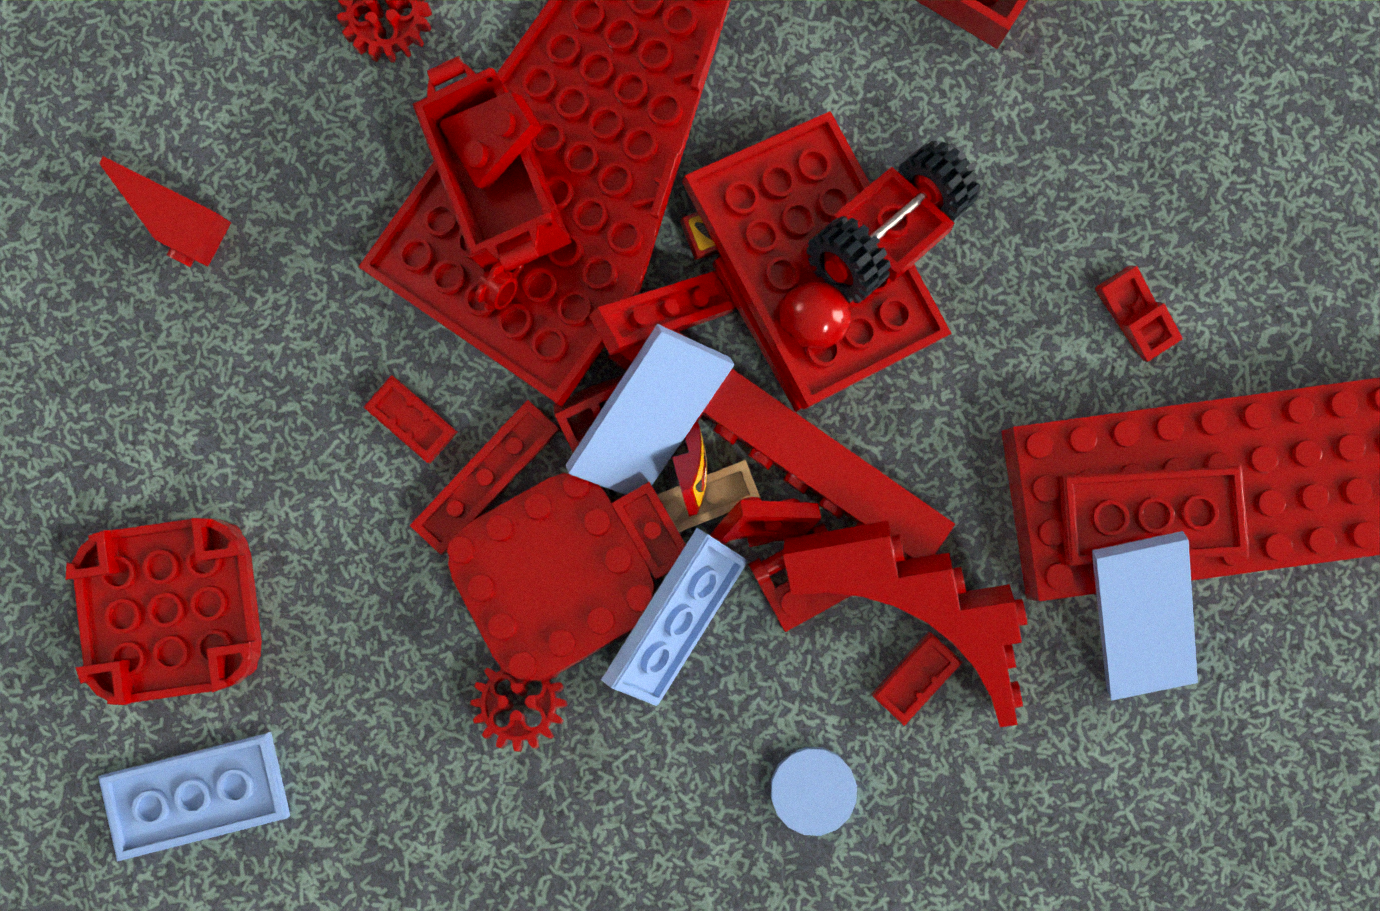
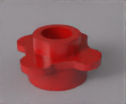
(496, 288)

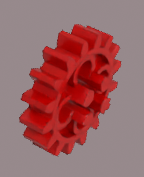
(370, 33)
(517, 729)

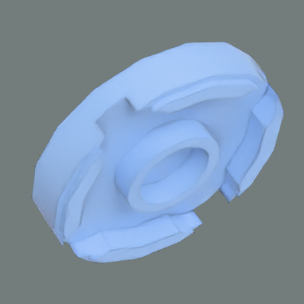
(813, 791)

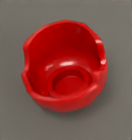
(815, 314)

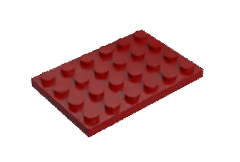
(761, 216)

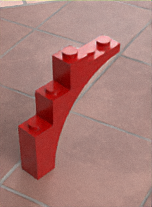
(873, 566)

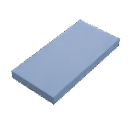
(649, 412)
(1146, 615)
(675, 619)
(194, 796)

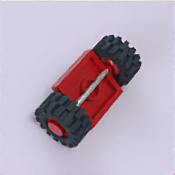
(893, 221)

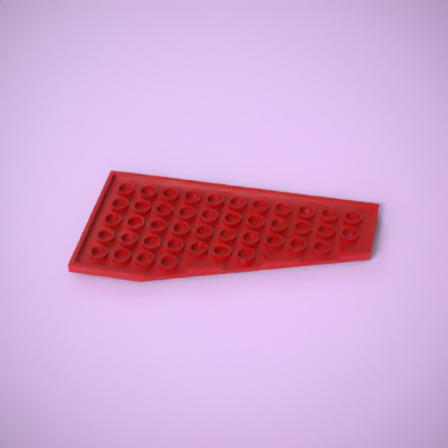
(615, 114)

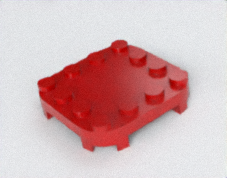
(550, 577)
(165, 610)

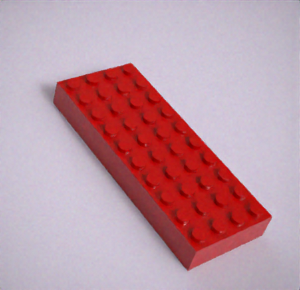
(1304, 471)

